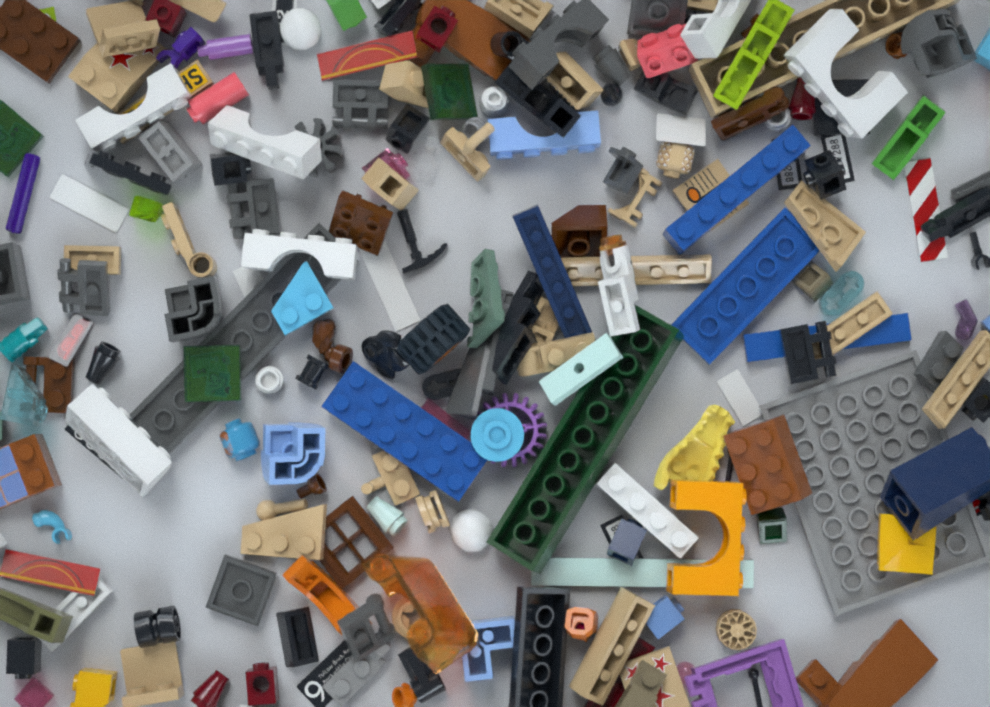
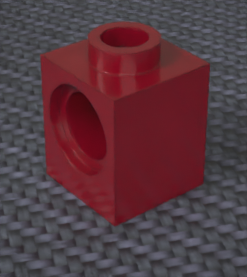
(168, 15)
(432, 39)
(254, 694)

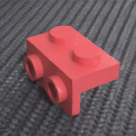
(664, 51)

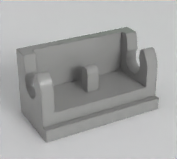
(170, 150)

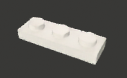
(80, 607)

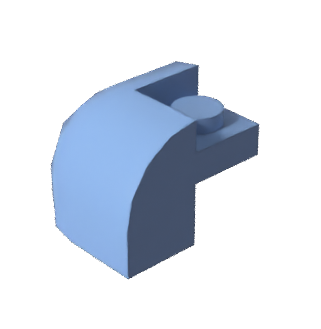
(292, 452)

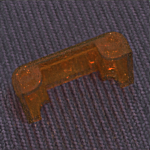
(444, 629)

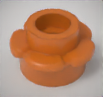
(404, 696)

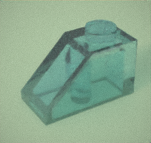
(23, 399)

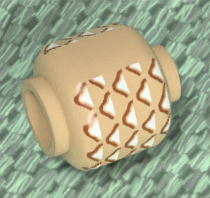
(675, 159)

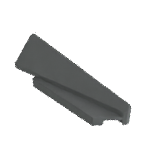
(477, 373)

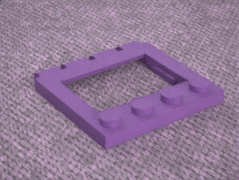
(775, 668)

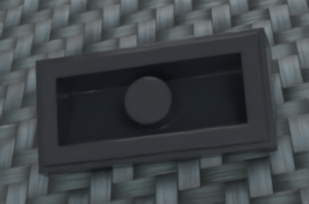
(297, 637)

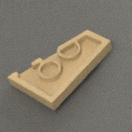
(825, 225)
(288, 535)

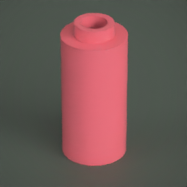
(215, 98)

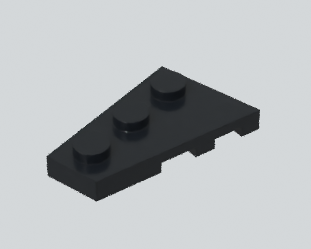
(130, 171)

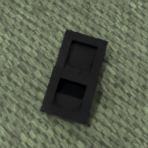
(667, 91)

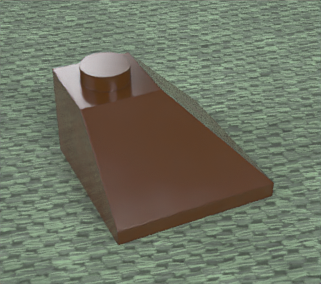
(580, 231)

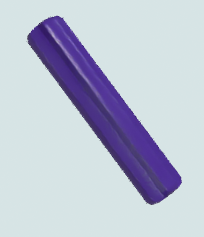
(22, 193)

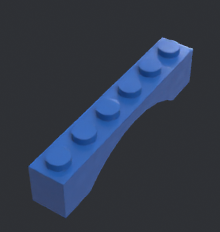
(736, 189)

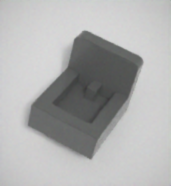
(623, 171)

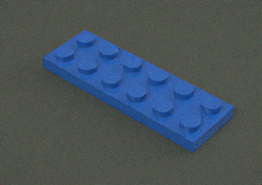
(746, 286)
(405, 431)

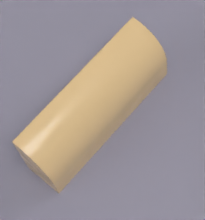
(611, 646)

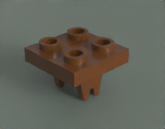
(361, 222)

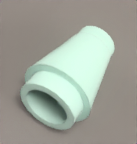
(387, 516)

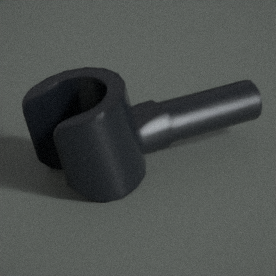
(978, 252)

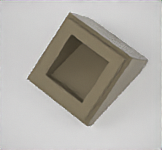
(812, 281)

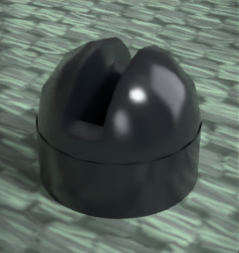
(606, 97)

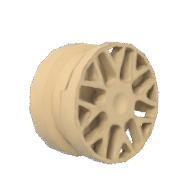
(429, 512)
(736, 629)

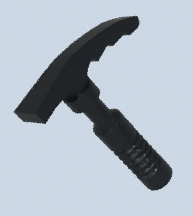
(411, 240)

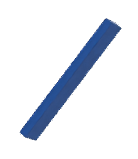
(768, 344)

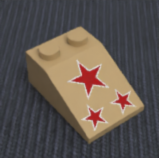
(115, 77)
(672, 690)

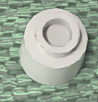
(494, 102)

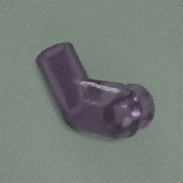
(967, 321)

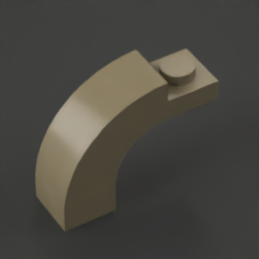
(642, 687)

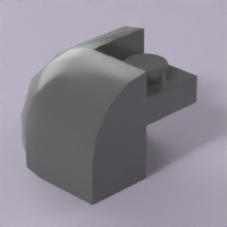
(937, 43)
(193, 309)

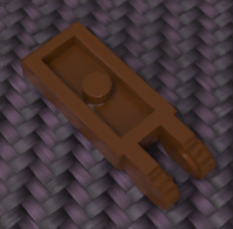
(750, 114)

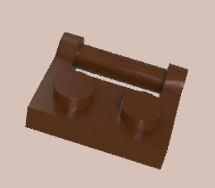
(57, 381)

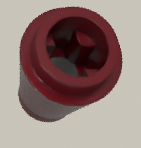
(802, 102)
(210, 690)

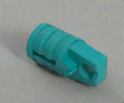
(22, 339)

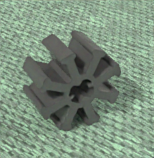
(325, 140)

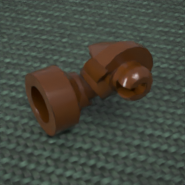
(322, 337)

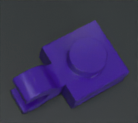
(184, 48)

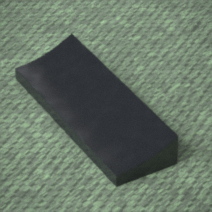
(539, 647)

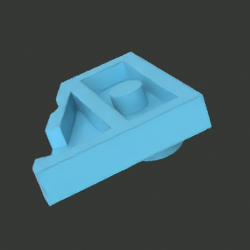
(301, 301)

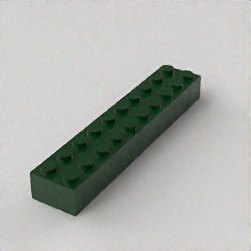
(584, 444)

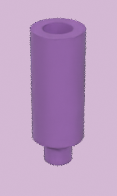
(227, 47)

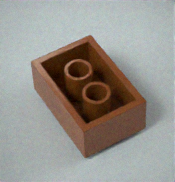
(768, 464)

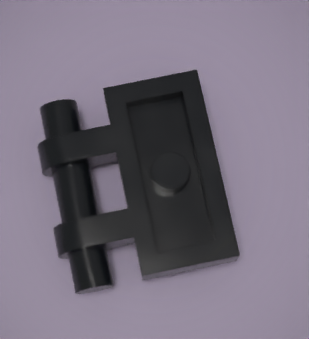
(799, 352)

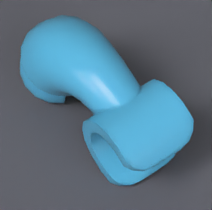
(49, 518)

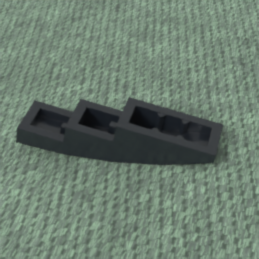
(515, 331)

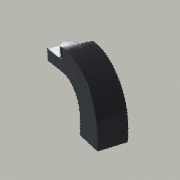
(539, 102)

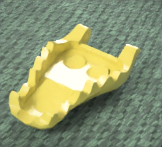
(698, 451)

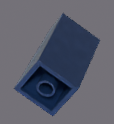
(938, 482)

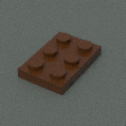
(34, 38)

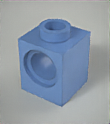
(665, 616)

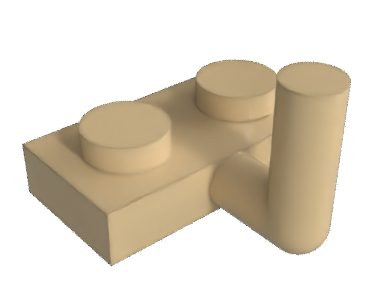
(464, 150)
(394, 476)

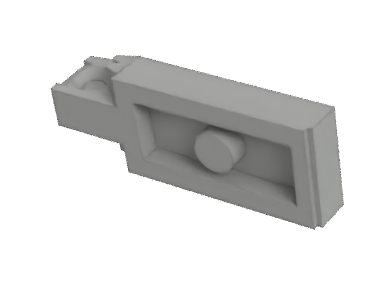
(354, 675)

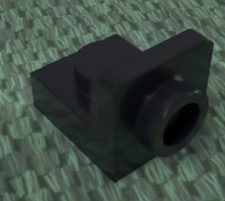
(406, 128)

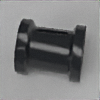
(312, 372)

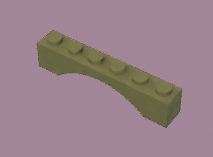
(34, 617)

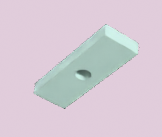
(567, 377)

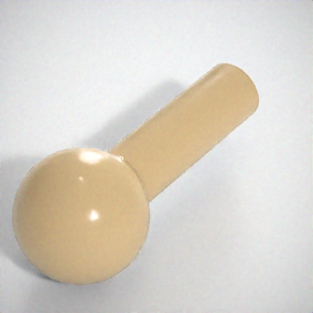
(268, 509)

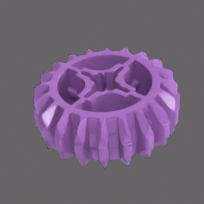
(534, 426)

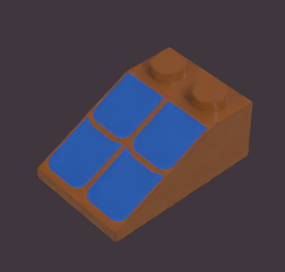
(26, 470)

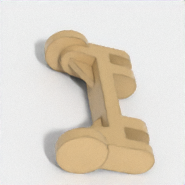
(625, 212)

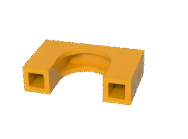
(722, 572)

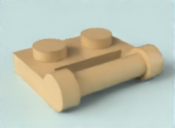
(520, 14)

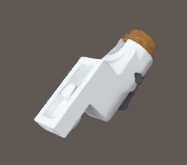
(618, 286)

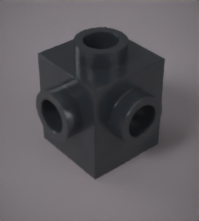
(825, 174)

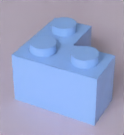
(492, 635)

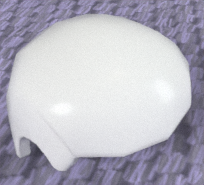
(300, 28)
(470, 530)

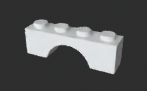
(708, 33)
(164, 93)
(290, 153)
(265, 251)
(646, 510)

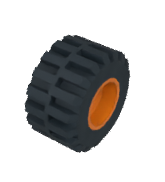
(433, 339)

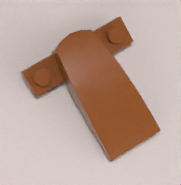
(469, 39)
(877, 678)

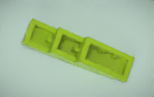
(753, 53)

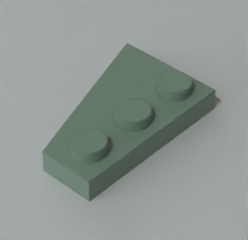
(485, 288)

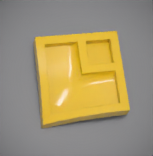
(899, 552)

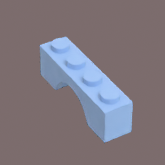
(512, 139)

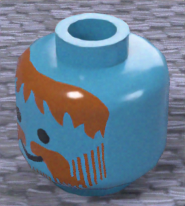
(239, 439)

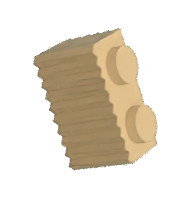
(574, 82)

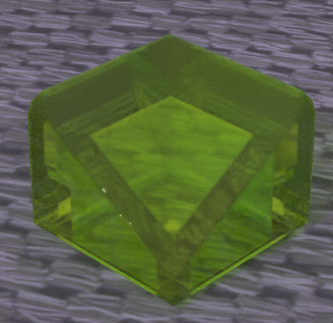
(146, 209)

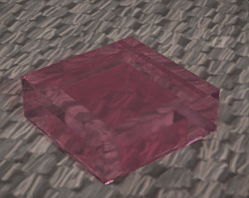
(34, 694)

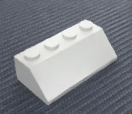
(117, 439)

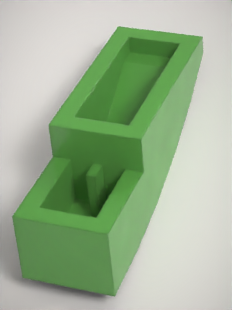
(908, 137)

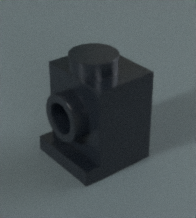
(222, 176)

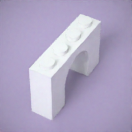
(812, 61)

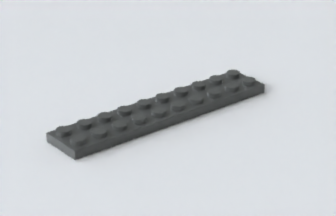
(249, 324)

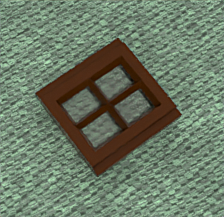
(351, 541)

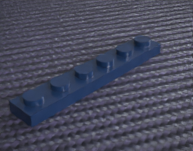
(551, 272)

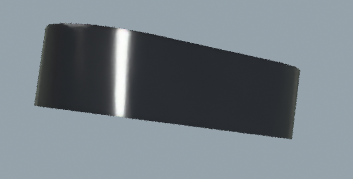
(441, 378)

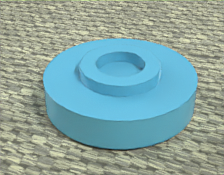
(497, 435)

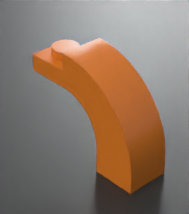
(320, 589)

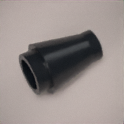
(103, 360)

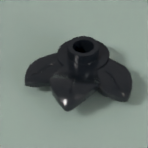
(383, 353)

